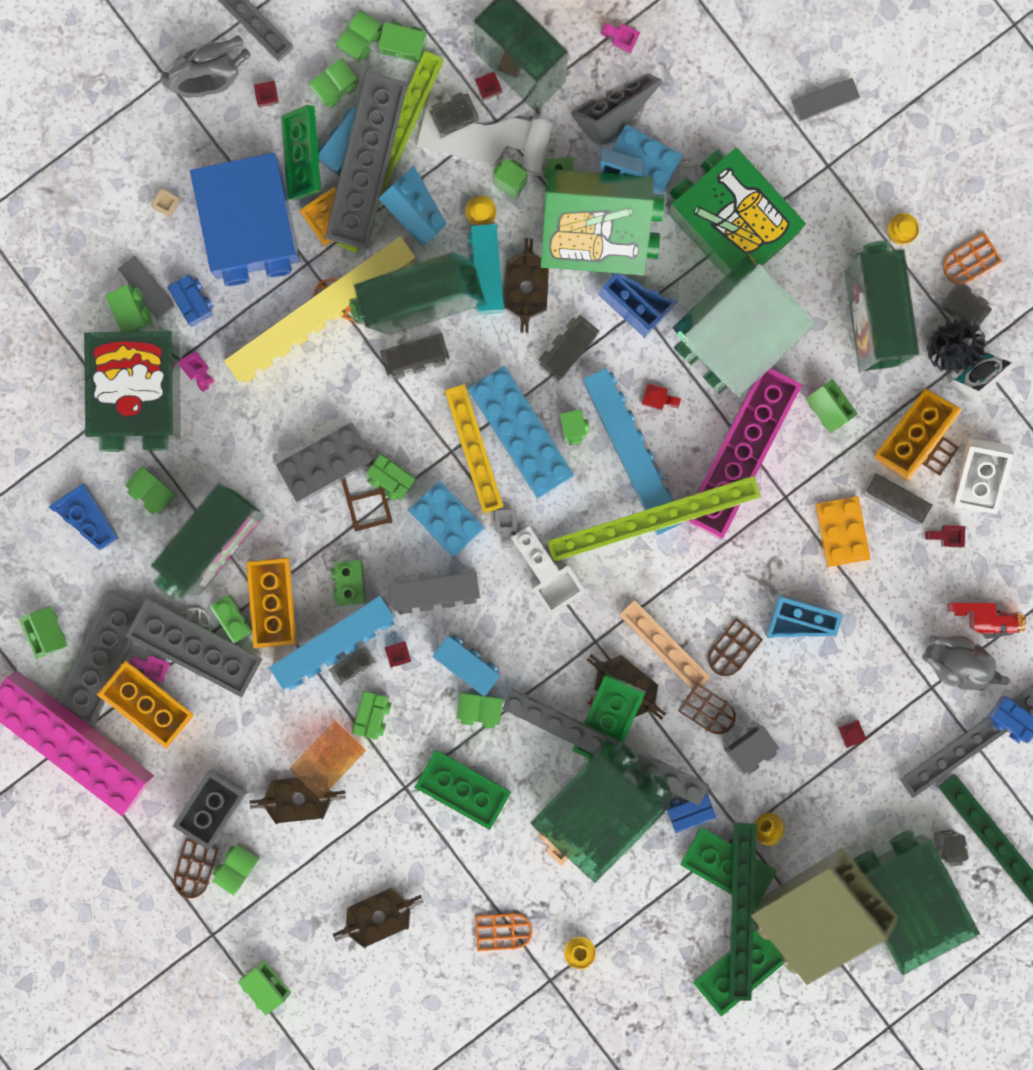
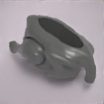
(205, 69)
(962, 663)

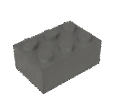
(210, 809)

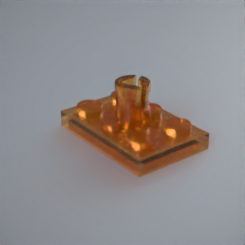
(327, 759)

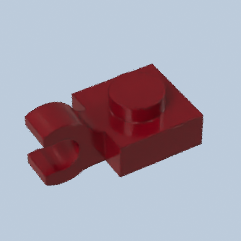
(950, 536)

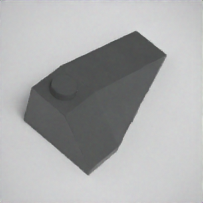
(609, 115)

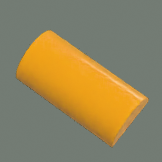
(917, 434)
(271, 602)
(145, 704)

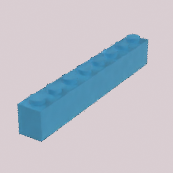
(627, 441)

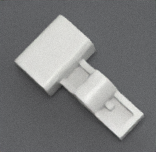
(556, 586)

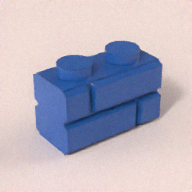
(190, 300)
(1012, 718)
(686, 814)

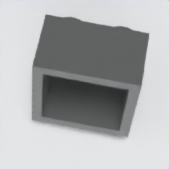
(752, 749)

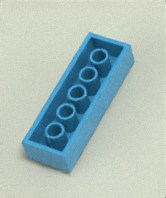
(520, 432)
(333, 642)

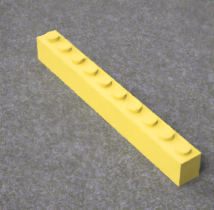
(315, 313)

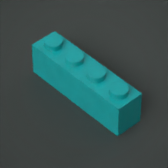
(487, 263)

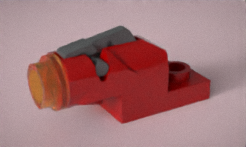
(987, 621)

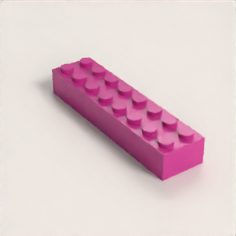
(747, 443)
(71, 743)

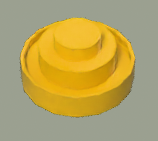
(480, 211)
(902, 229)
(769, 829)
(579, 952)

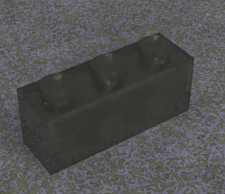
(568, 348)
(415, 356)
(896, 498)

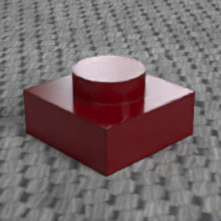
(488, 86)
(266, 94)
(398, 654)
(851, 733)

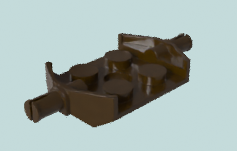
(521, 269)
(624, 670)
(280, 803)
(360, 922)

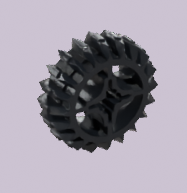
(955, 339)

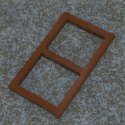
(362, 496)

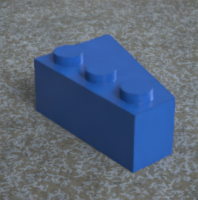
(635, 303)

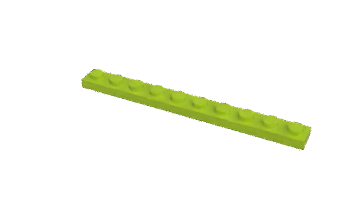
(413, 104)
(654, 519)

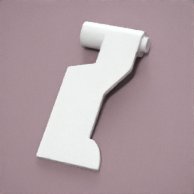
(488, 142)

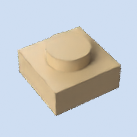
(165, 203)

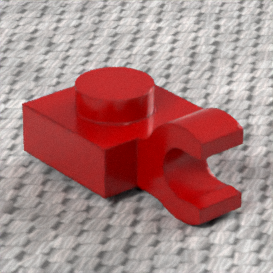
(657, 397)

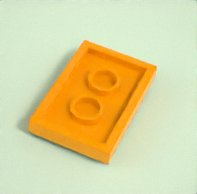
(842, 531)

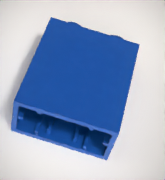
(245, 218)

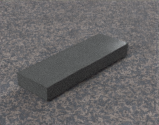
(826, 99)
(152, 294)

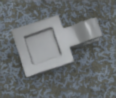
(506, 523)

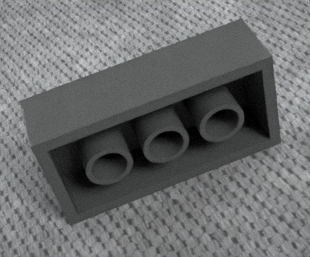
(324, 463)
(435, 591)

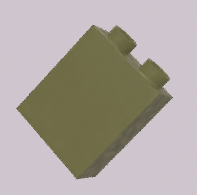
(824, 917)

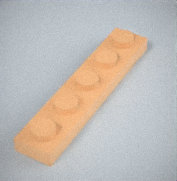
(663, 645)

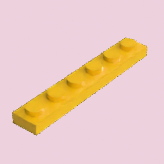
(474, 449)

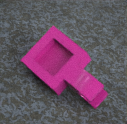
(624, 37)
(196, 368)
(153, 668)

